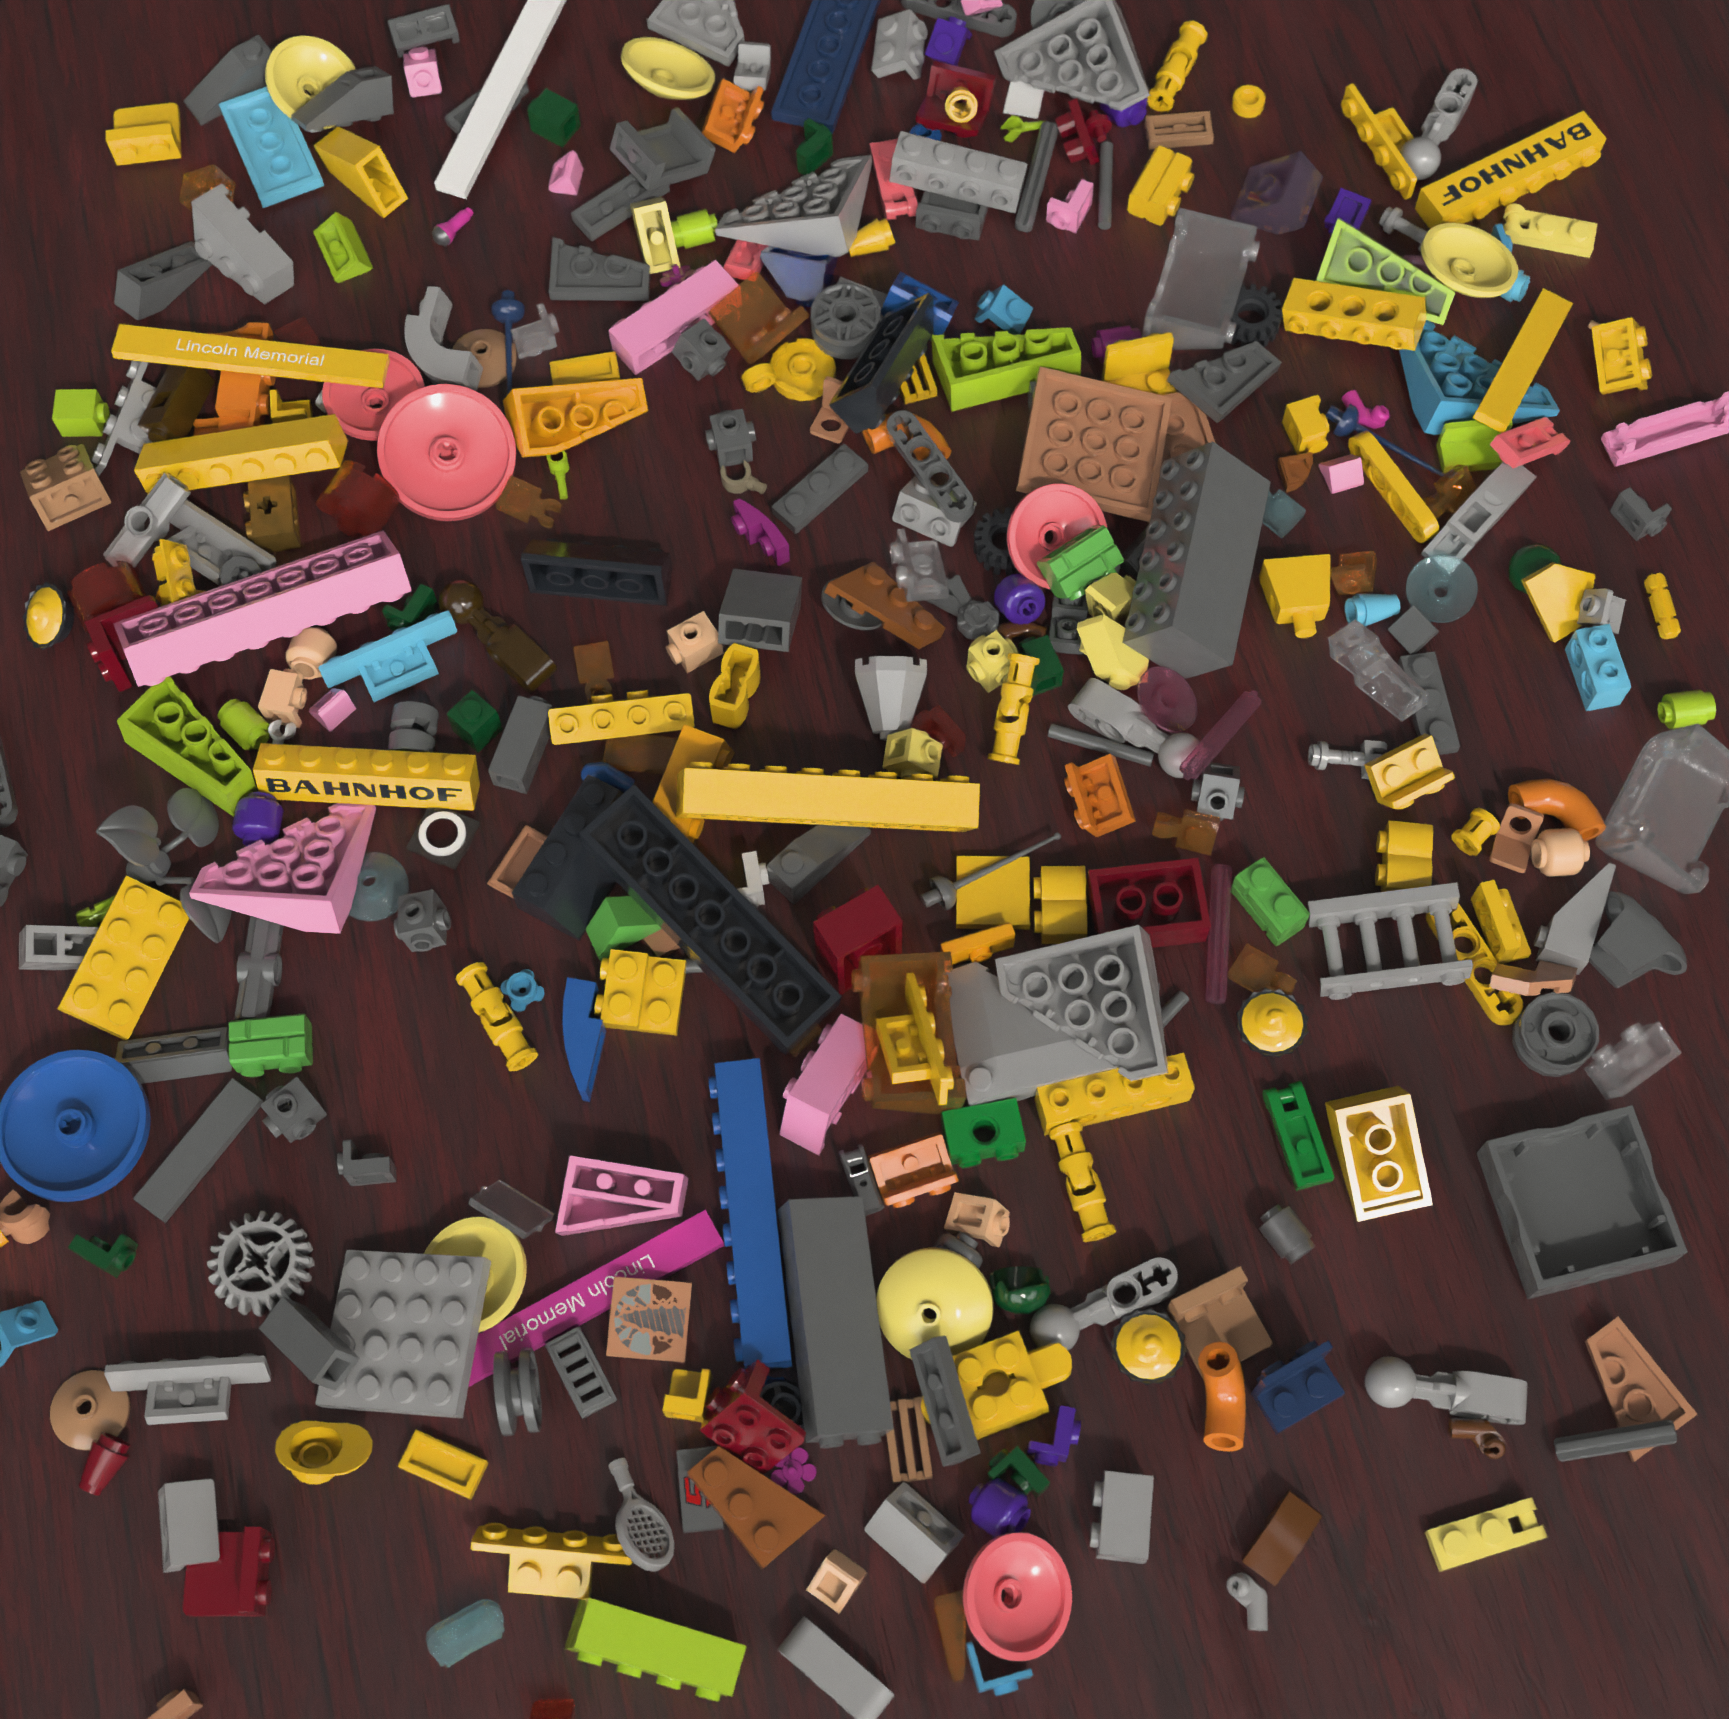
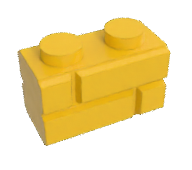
(1160, 185)

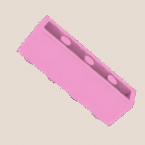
(659, 323)

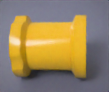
(1475, 831)

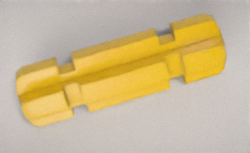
(1662, 606)

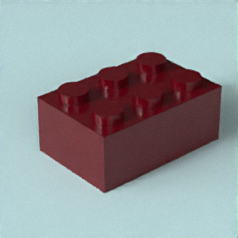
(1158, 896)
(856, 929)

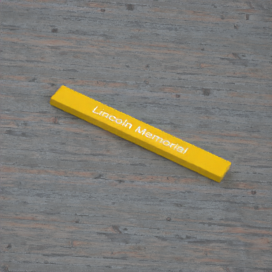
(251, 356)

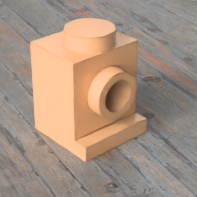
(283, 697)

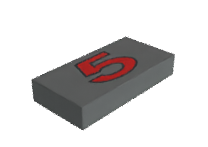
(696, 1510)

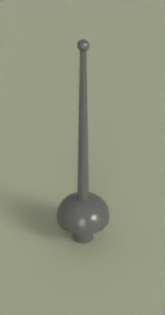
(944, 891)

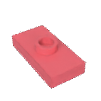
(744, 259)

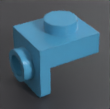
(1004, 309)

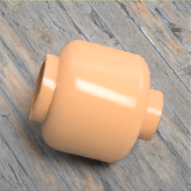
(310, 650)
(1559, 852)

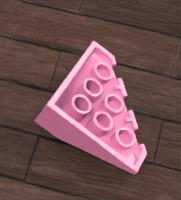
(298, 879)

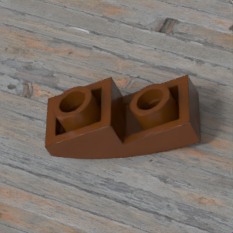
(1282, 1537)

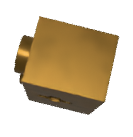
(273, 514)

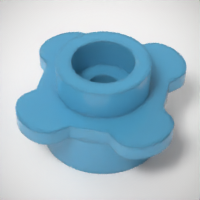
(520, 980)

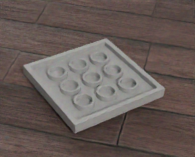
(411, 1327)

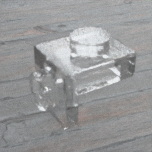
(536, 336)

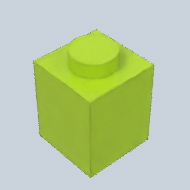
(79, 412)

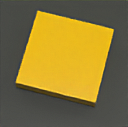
(996, 897)

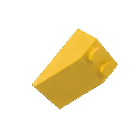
(1379, 1152)

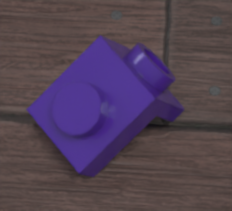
(948, 40)
(1348, 207)
(1065, 1433)

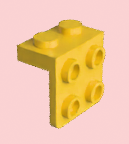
(145, 134)

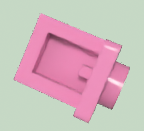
(422, 72)

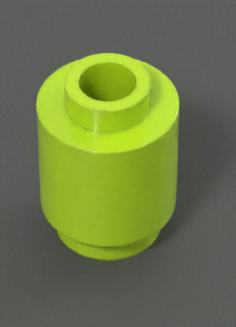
(694, 229)
(1686, 708)
(243, 724)

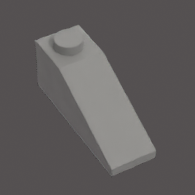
(1573, 928)
(53, 946)

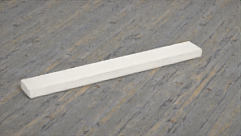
(498, 97)

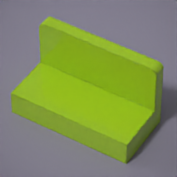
(1468, 445)

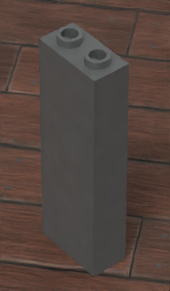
(835, 1321)

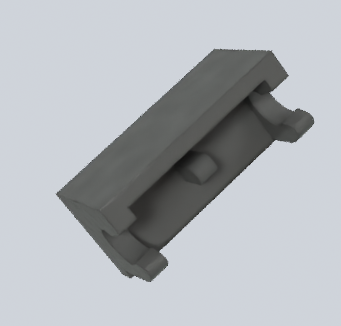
(423, 28)

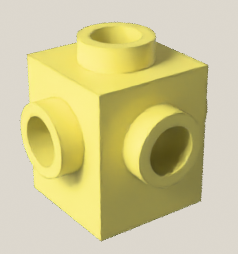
(988, 660)
(912, 753)

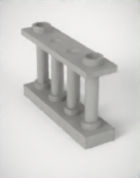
(1402, 907)

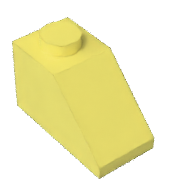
(655, 234)
(1111, 597)
(1108, 655)

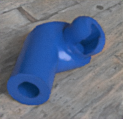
(607, 774)

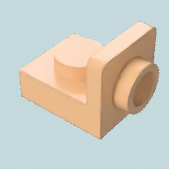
(978, 1218)

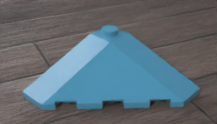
(1451, 381)

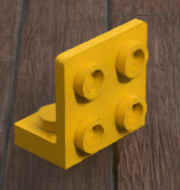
(1140, 363)

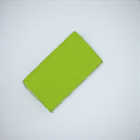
(342, 248)

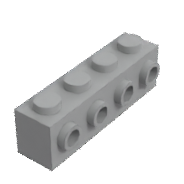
(957, 172)

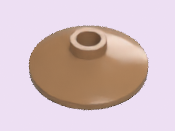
(493, 359)
(108, 1411)

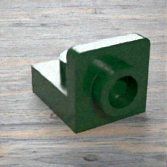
(815, 148)
(416, 609)
(106, 1257)
(1026, 1474)

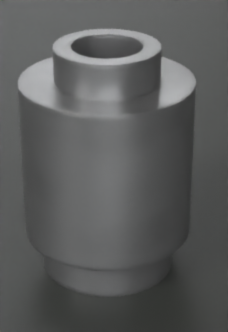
(1286, 1233)

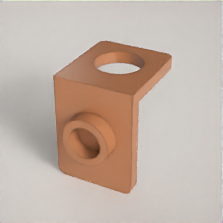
(830, 388)
(1513, 847)

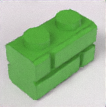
(1080, 562)
(1270, 901)
(270, 1044)

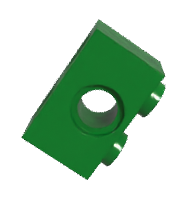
(999, 1117)

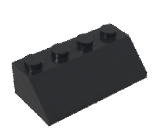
(884, 365)
(597, 571)
(563, 879)

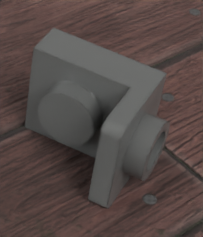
(1636, 516)
(371, 1169)

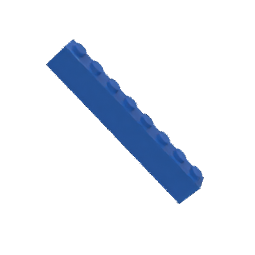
(752, 1215)

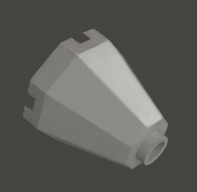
(890, 691)

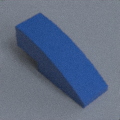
(582, 1033)

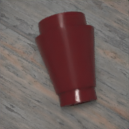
(103, 1462)

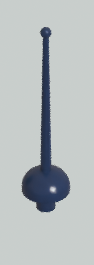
(508, 312)
(1348, 422)

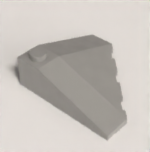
(1081, 55)
(812, 216)
(1097, 993)
(1003, 1046)

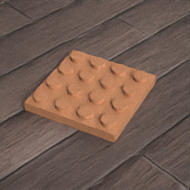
(1096, 440)

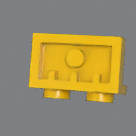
(1621, 356)
(1407, 773)
(1500, 923)

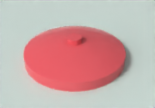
(446, 452)

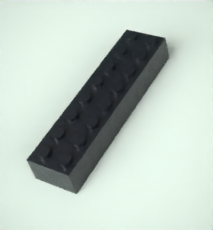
(709, 919)

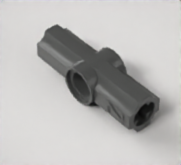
(259, 969)

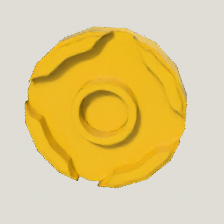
(801, 369)

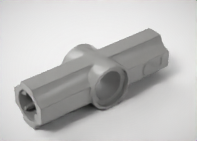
(160, 508)

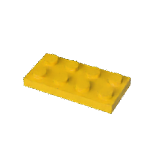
(125, 959)

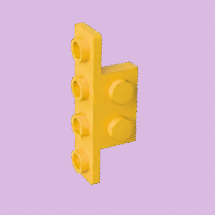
(1385, 136)
(620, 718)
(911, 1044)
(549, 1560)

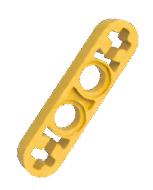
(1394, 487)
(1481, 957)

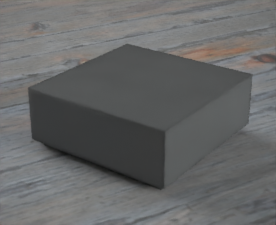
(1413, 630)

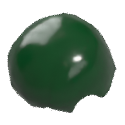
(1529, 560)
(1019, 1288)

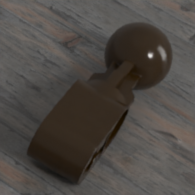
(504, 643)

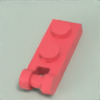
(889, 192)
(1529, 442)

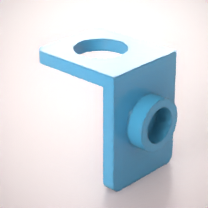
(24, 1326)
(1000, 1685)

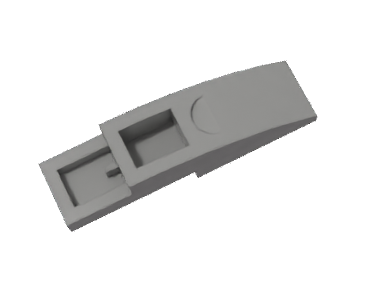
(1480, 511)

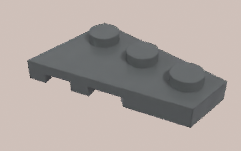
(591, 276)
(1226, 381)

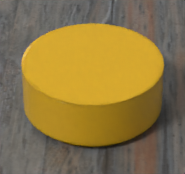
(1248, 101)
(759, 377)

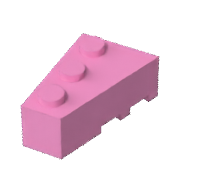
(824, 1084)
(617, 1195)

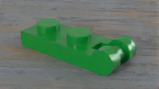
(1298, 1136)

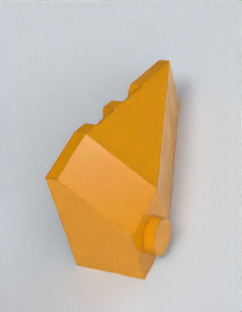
(562, 416)

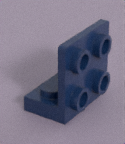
(1296, 1389)

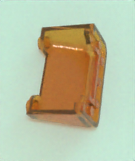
(882, 995)

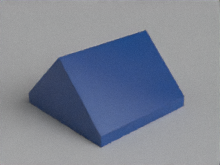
(908, 289)

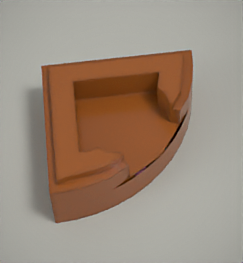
(1295, 470)

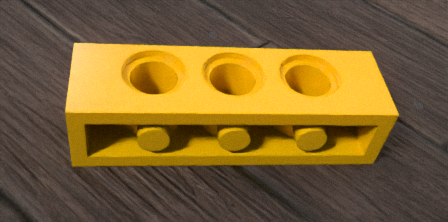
(1354, 314)
(1112, 1095)

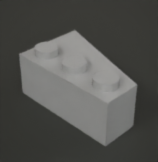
(238, 248)

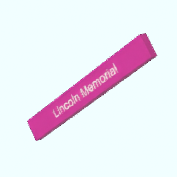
(593, 1292)

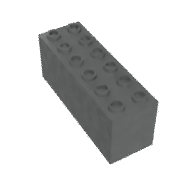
(1197, 561)

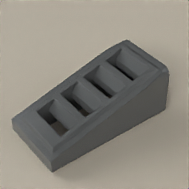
(565, 1342)

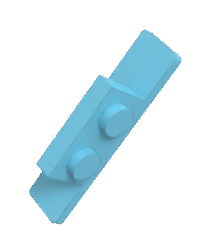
(393, 660)

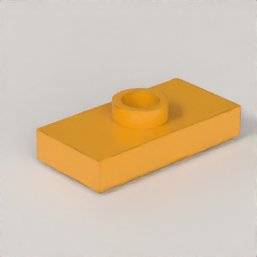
(980, 944)

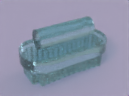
(465, 1632)

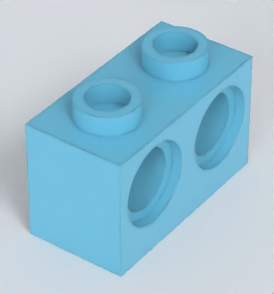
(1597, 667)

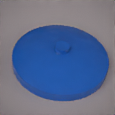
(73, 1125)

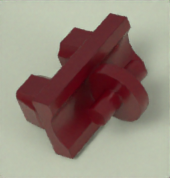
(1094, 127)

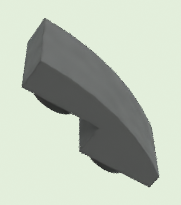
(1064, 624)

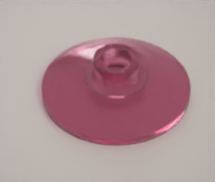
(1167, 699)

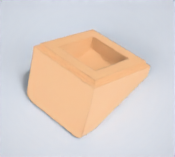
(836, 1580)

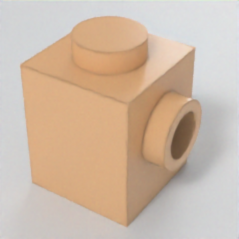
(693, 642)

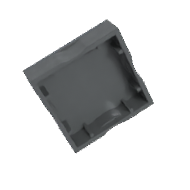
(1580, 1202)

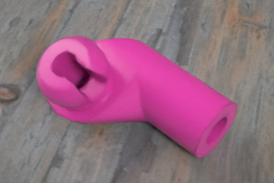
(1368, 417)

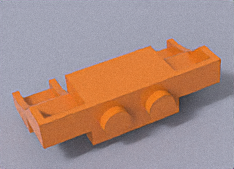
(241, 397)

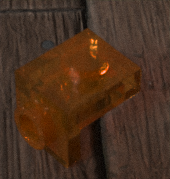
(1355, 572)

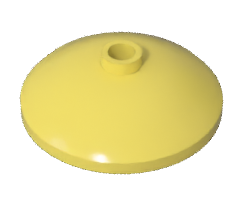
(303, 65)
(667, 68)
(1469, 260)
(508, 1261)
(936, 1281)

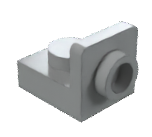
(1601, 608)

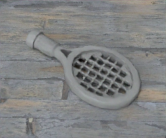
(636, 1503)

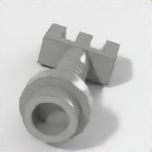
(1392, 220)
(1320, 755)

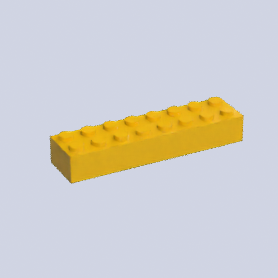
(825, 799)

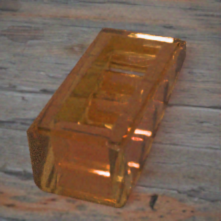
(952, 1629)

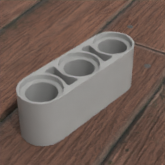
(835, 1671)

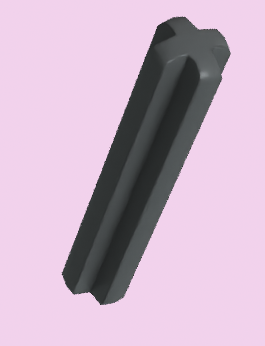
(1615, 1440)

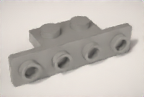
(123, 426)
(213, 543)
(187, 1388)

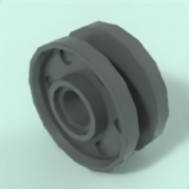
(840, 304)
(1567, 1016)
(517, 1391)

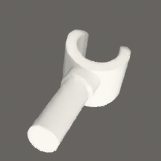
(278, 737)

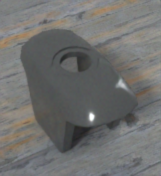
(1634, 944)

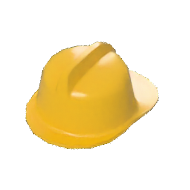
(322, 1449)

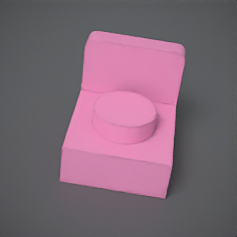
(1071, 213)

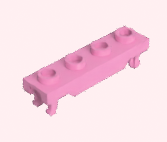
(1667, 430)

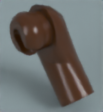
(1012, 630)
(1481, 1434)

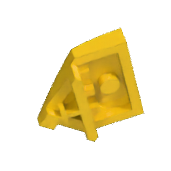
(1557, 597)

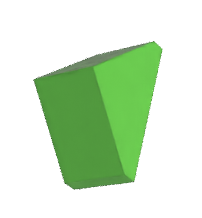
(618, 925)

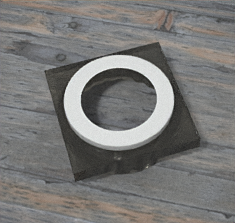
(450, 855)

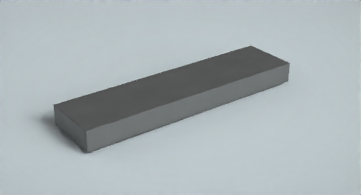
(198, 1150)

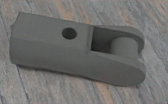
(862, 1183)

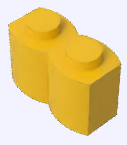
(734, 686)
(1405, 856)
(1062, 904)

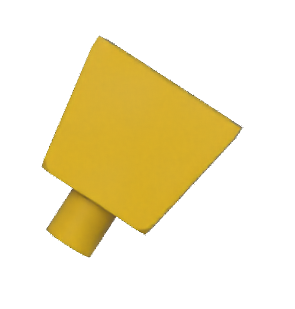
(1297, 590)

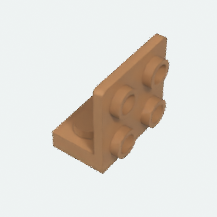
(64, 486)
(1220, 1314)

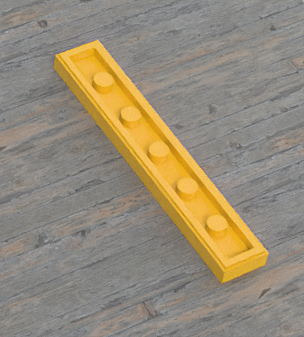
(1522, 361)

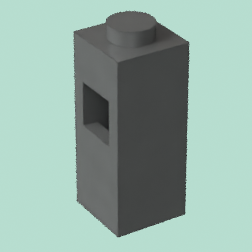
(521, 744)
(309, 1343)

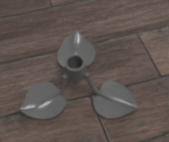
(134, 834)

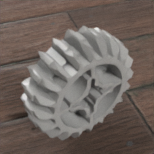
(247, 1271)

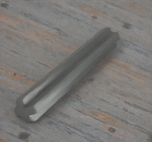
(1036, 177)

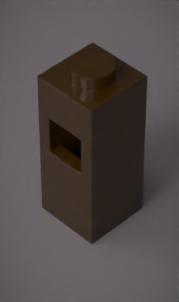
(176, 403)

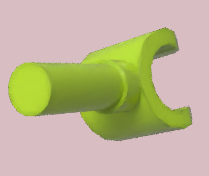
(1017, 126)
(559, 469)

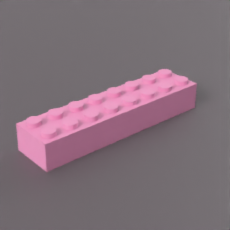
(262, 608)

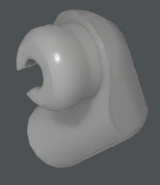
(1252, 1597)

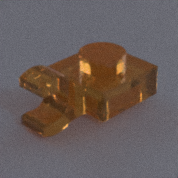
(1452, 491)
(1193, 831)
(1258, 971)

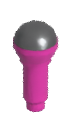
(444, 232)

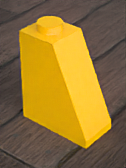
(362, 170)

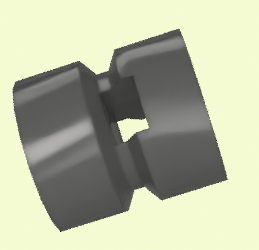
(413, 727)

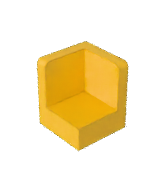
(288, 410)
(688, 1395)

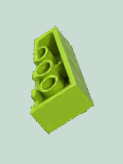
(1365, 263)
(1000, 365)
(183, 742)
(655, 1647)

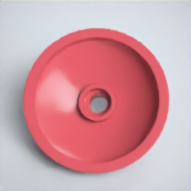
(354, 403)
(1051, 508)
(1035, 1599)

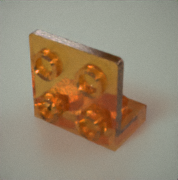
(755, 318)

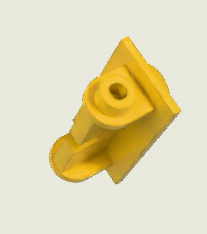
(173, 565)

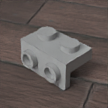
(899, 45)
(920, 513)

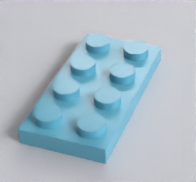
(270, 147)

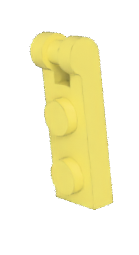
(1549, 231)
(1484, 1535)

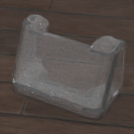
(1201, 281)
(1670, 808)

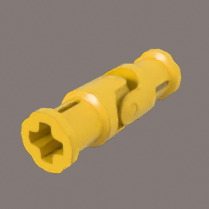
(1177, 66)
(1015, 701)
(496, 1015)
(1078, 1168)

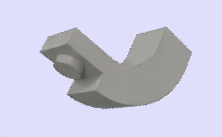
(425, 344)

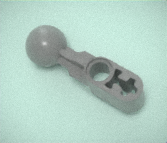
(1448, 109)
(1124, 720)
(1062, 1325)
(1465, 1393)

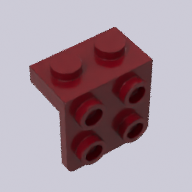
(942, 82)
(106, 643)
(747, 1423)
(236, 1581)

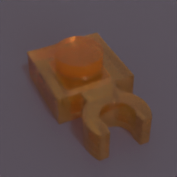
(523, 500)
(594, 667)

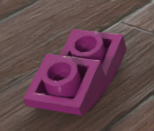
(760, 528)

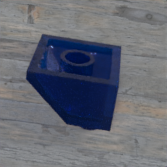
(798, 273)

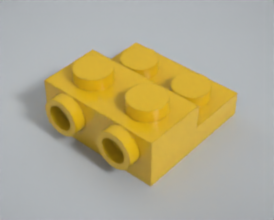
(641, 992)

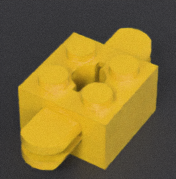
(1006, 1382)

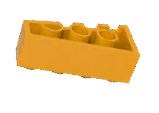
(691, 746)

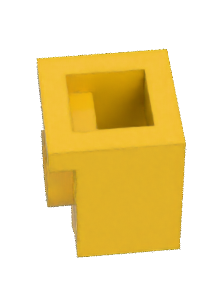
(1306, 425)

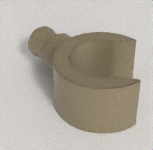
(747, 482)

